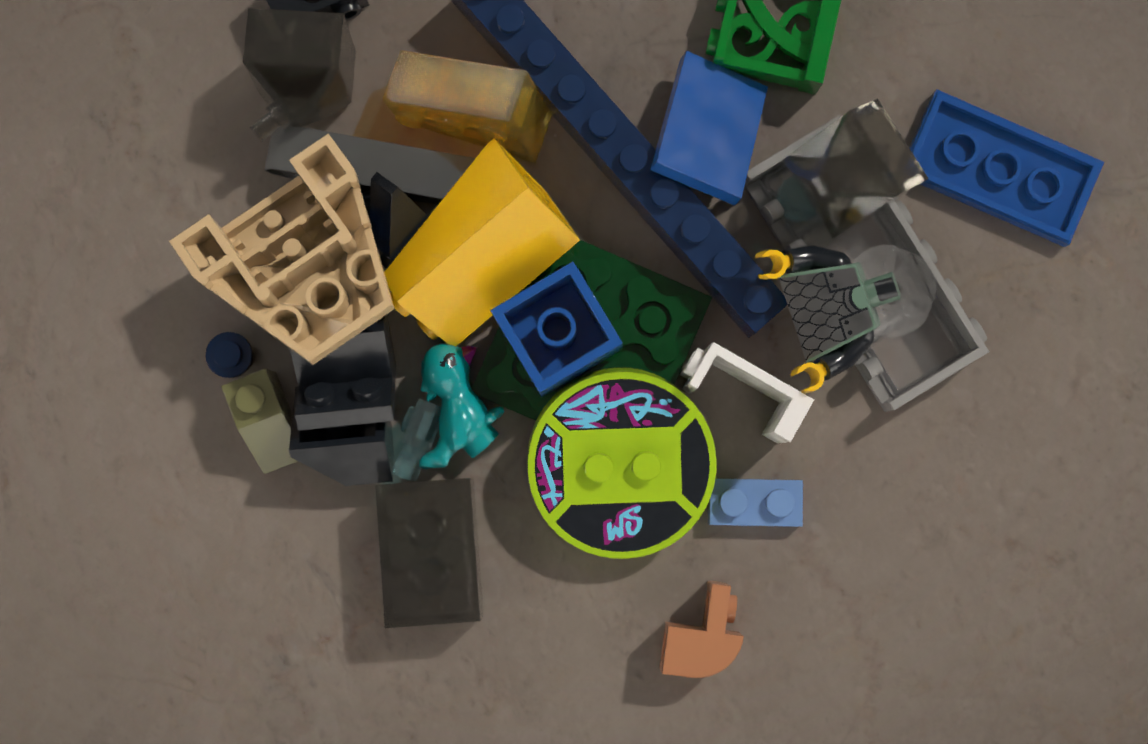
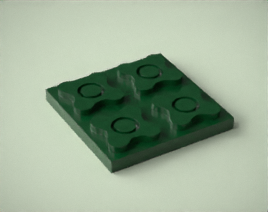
(648, 311)

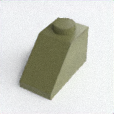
(262, 417)

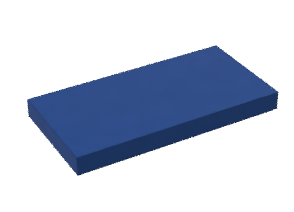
(1004, 168)

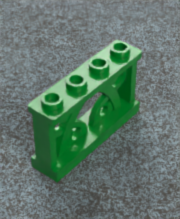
(806, 47)

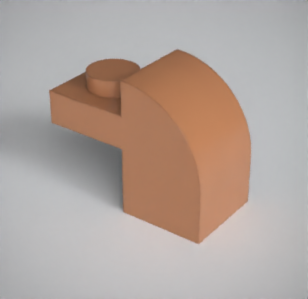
(706, 648)

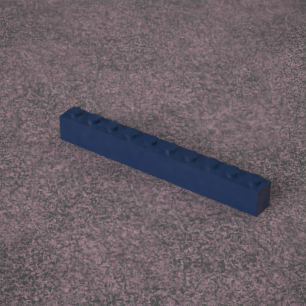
(627, 160)

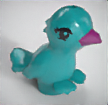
(463, 415)

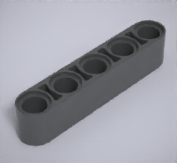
(417, 171)

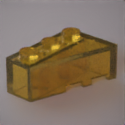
(469, 102)

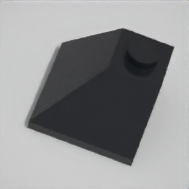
(346, 453)

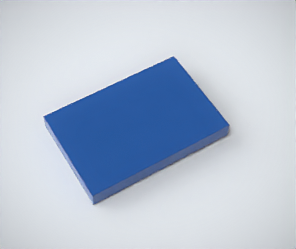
(709, 128)

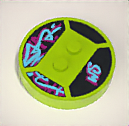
(621, 463)

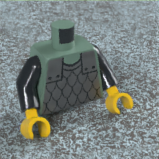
(829, 307)

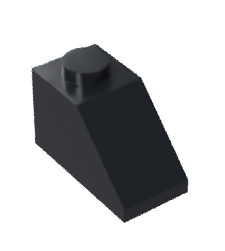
(392, 218)

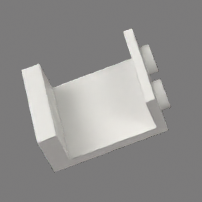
(792, 403)

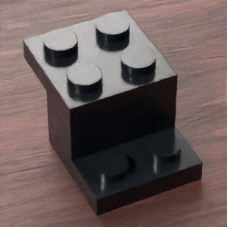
(350, 383)

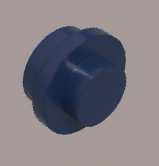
(229, 355)

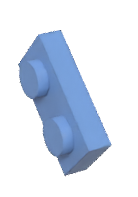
(756, 503)

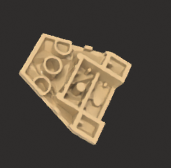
(298, 258)

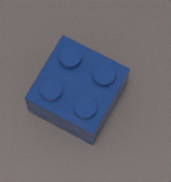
(557, 329)

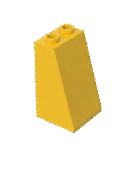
(478, 247)

